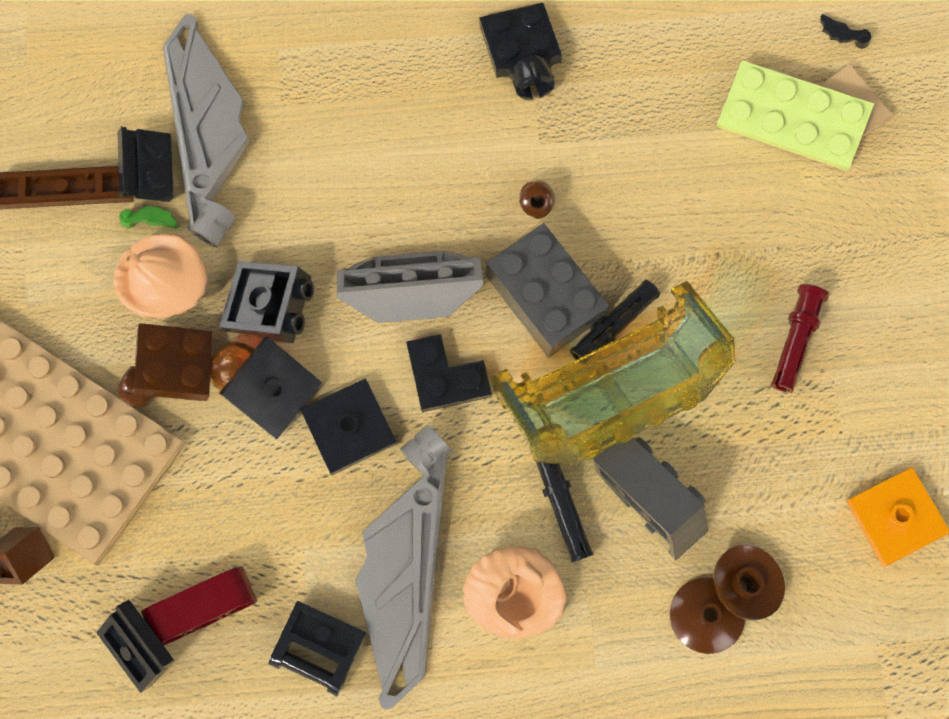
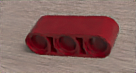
(200, 605)

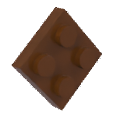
(172, 362)

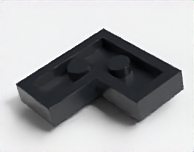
(444, 386)

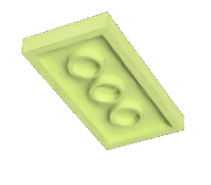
(795, 115)

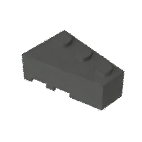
(654, 493)

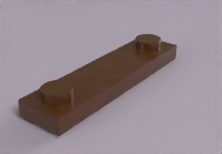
(60, 187)

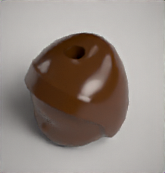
(537, 207)
(125, 391)

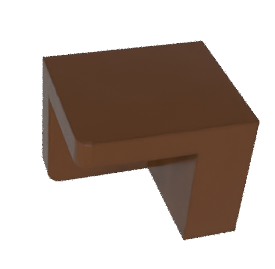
(23, 554)

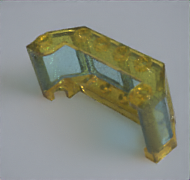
(621, 385)

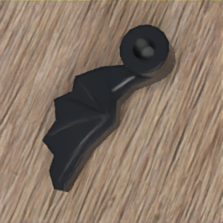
(841, 32)

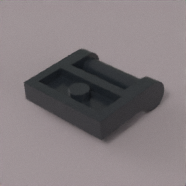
(322, 635)

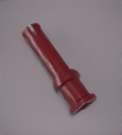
(803, 322)

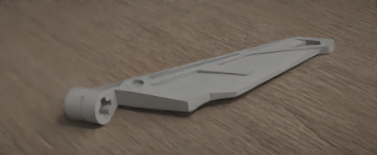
(207, 128)
(401, 569)

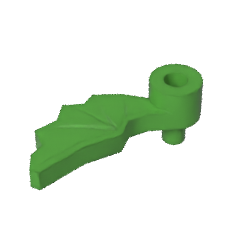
(152, 216)

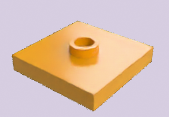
(898, 517)

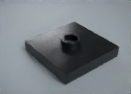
(270, 387)
(348, 426)

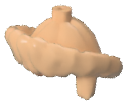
(160, 276)
(514, 593)

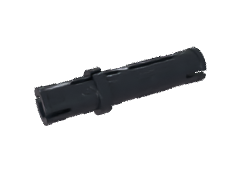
(643, 296)
(565, 511)

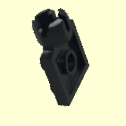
(522, 48)

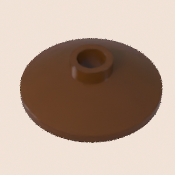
(763, 582)
(692, 627)

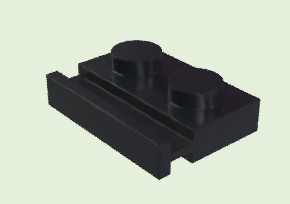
(145, 164)
(134, 646)

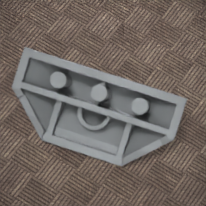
(410, 285)

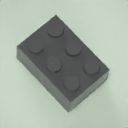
(546, 290)

